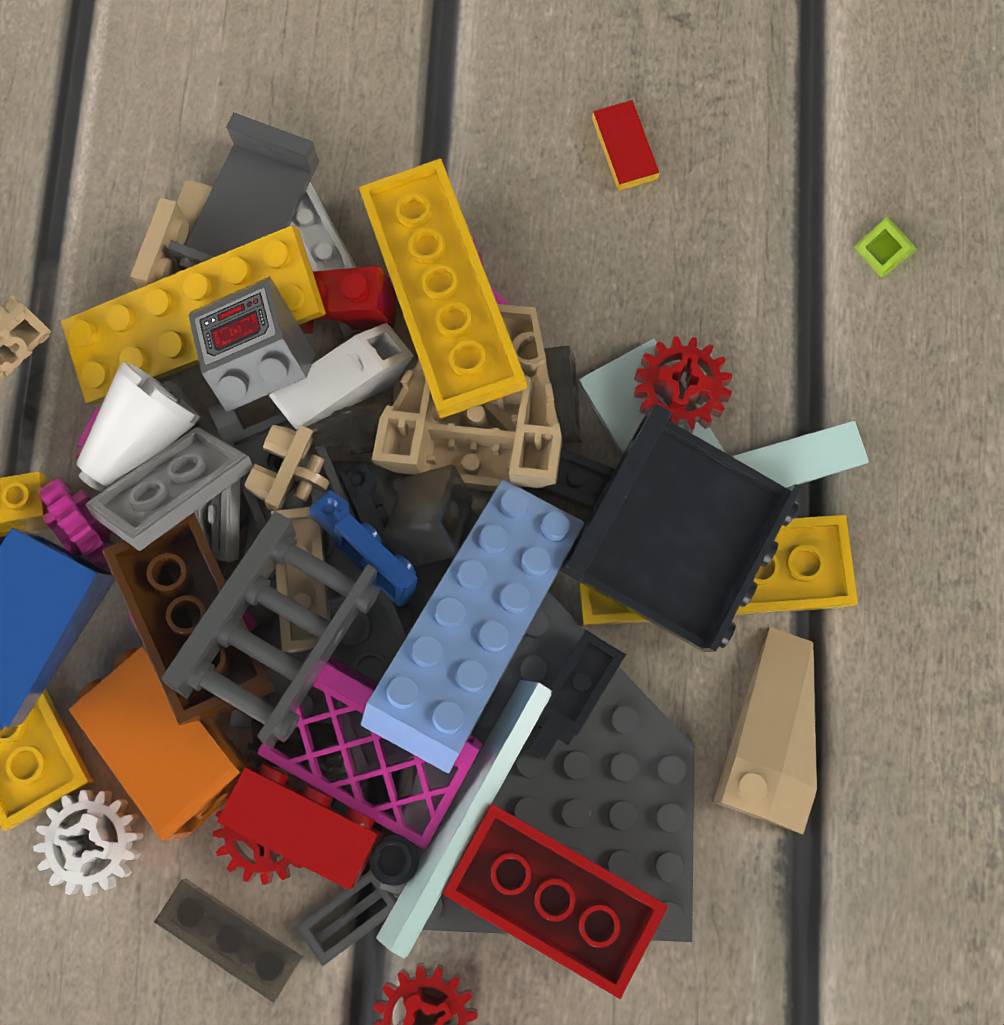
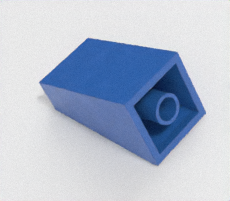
(43, 610)

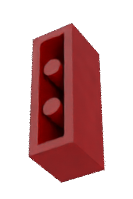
(300, 825)

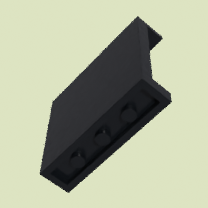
(681, 533)

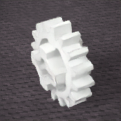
(79, 858)

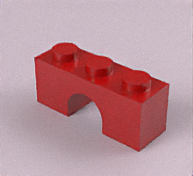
(355, 297)

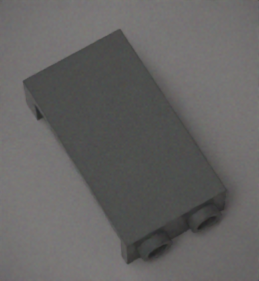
(253, 192)

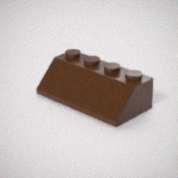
(167, 595)

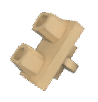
(293, 448)

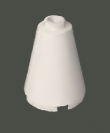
(132, 427)

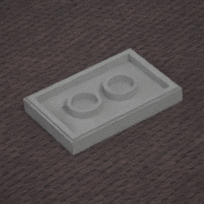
(169, 487)

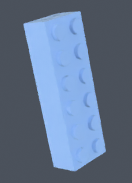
(471, 627)

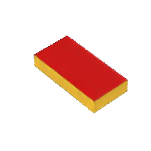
(625, 145)

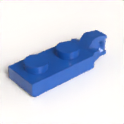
(364, 546)

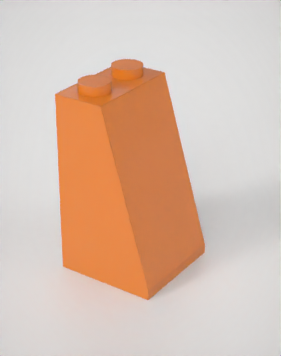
(167, 768)

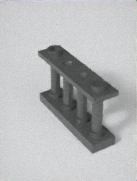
(223, 627)

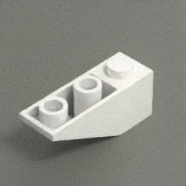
(345, 376)

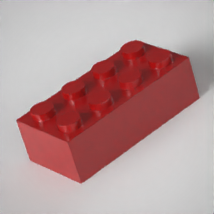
(556, 900)

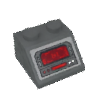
(250, 344)

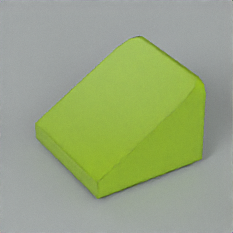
(885, 247)

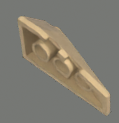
(774, 745)

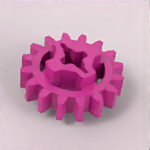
(74, 523)

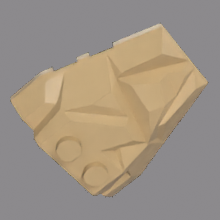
(498, 440)

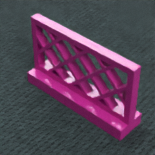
(355, 690)

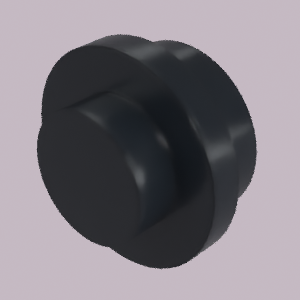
(394, 860)

